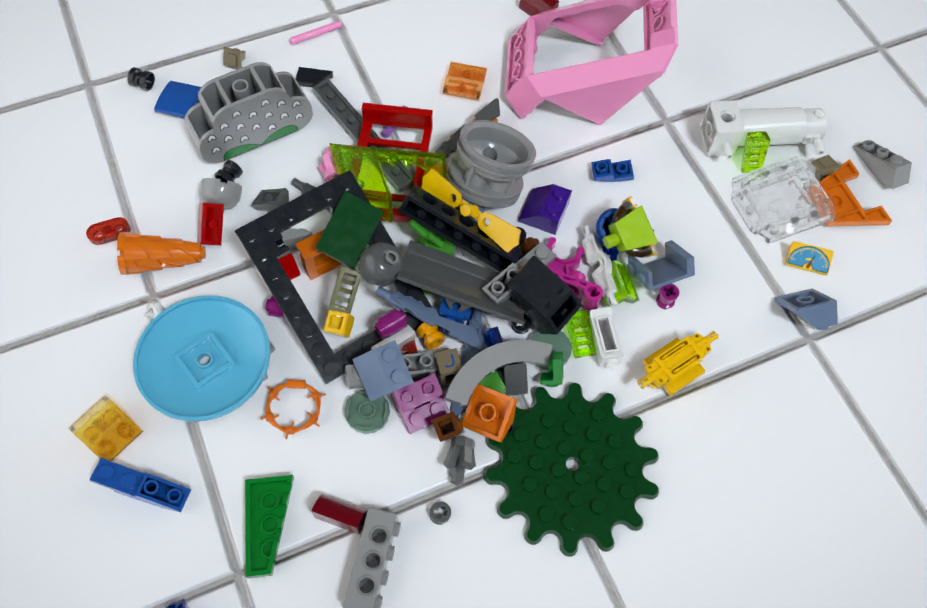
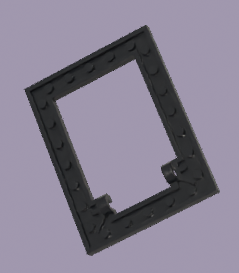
(265, 246)

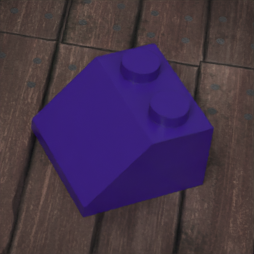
(546, 208)

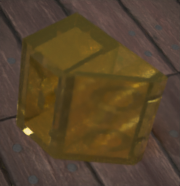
(105, 429)

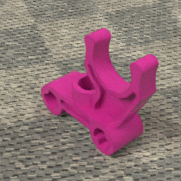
(587, 292)

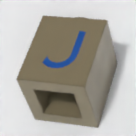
(448, 365)

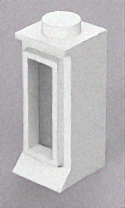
(605, 338)

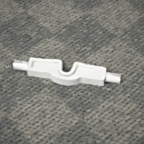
(602, 275)

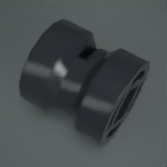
(137, 77)
(229, 172)

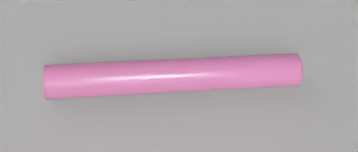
(315, 32)

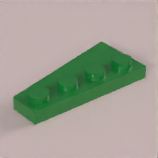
(264, 520)

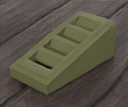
(351, 272)

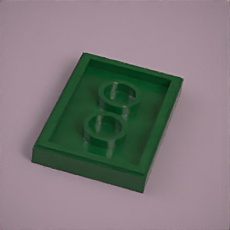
(349, 230)

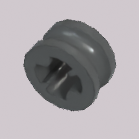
(436, 506)

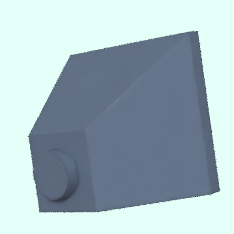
(811, 307)

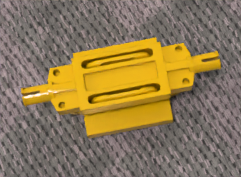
(677, 363)

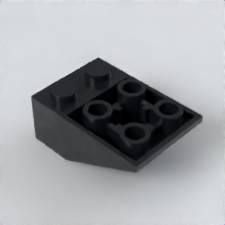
(544, 297)

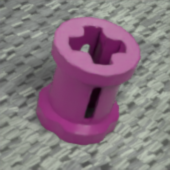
(667, 296)

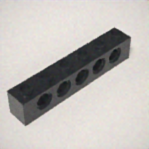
(456, 228)

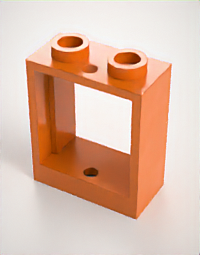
(313, 261)

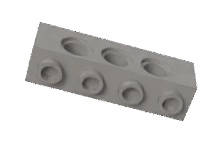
(376, 522)

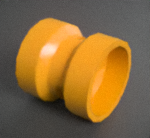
(431, 336)

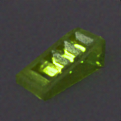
(755, 140)
(581, 320)

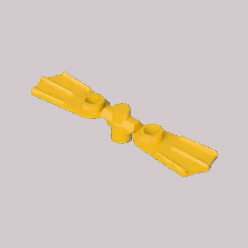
(498, 230)

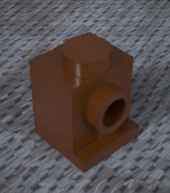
(448, 426)

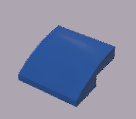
(177, 99)

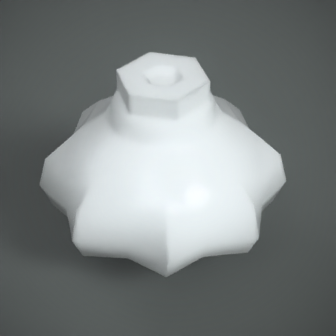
(153, 310)

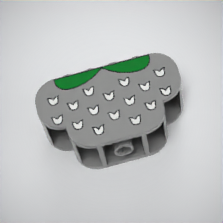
(246, 111)

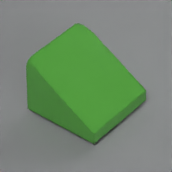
(494, 382)

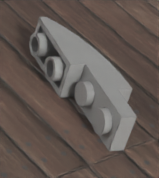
(498, 289)
(418, 364)

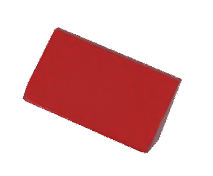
(210, 223)

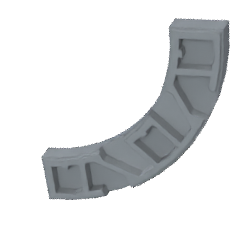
(491, 359)

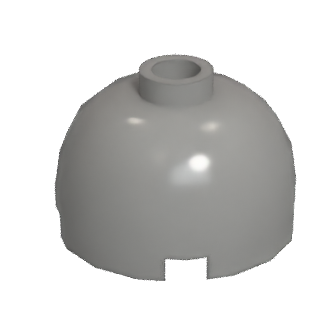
(220, 192)

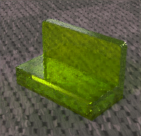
(624, 284)

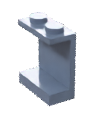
(664, 271)

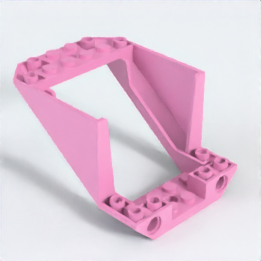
(596, 87)

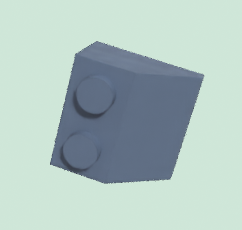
(383, 370)

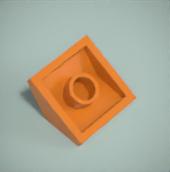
(489, 413)

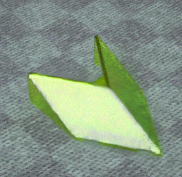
(367, 170)

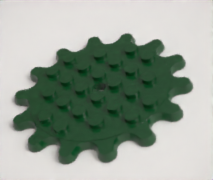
(565, 500)

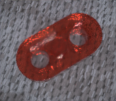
(108, 229)

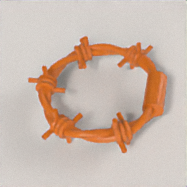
(293, 384)

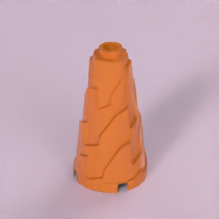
(154, 253)

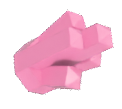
(328, 166)

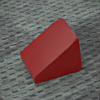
(290, 266)

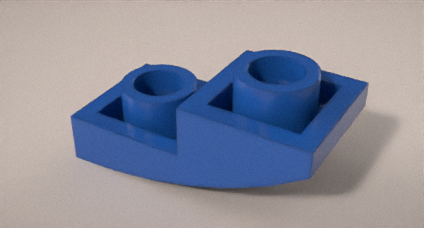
(612, 172)

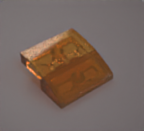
(465, 81)

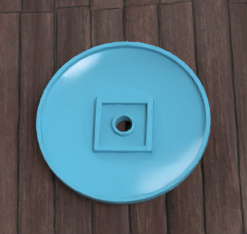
(184, 333)

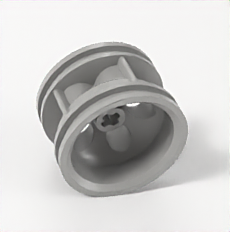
(490, 163)

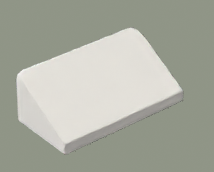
(401, 337)

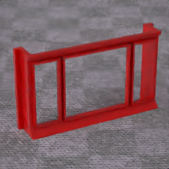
(397, 117)

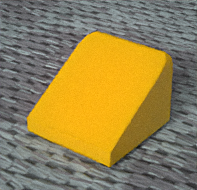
(339, 323)

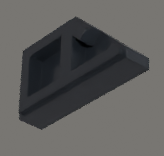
(310, 77)

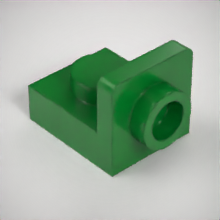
(556, 371)

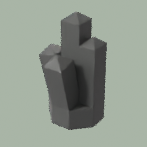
(460, 457)

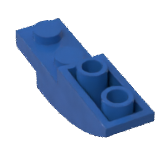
(140, 485)

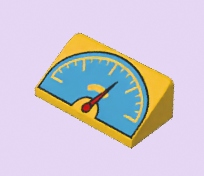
(809, 257)

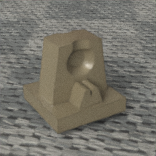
(233, 57)
(824, 167)

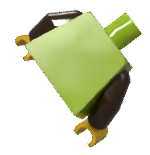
(631, 231)

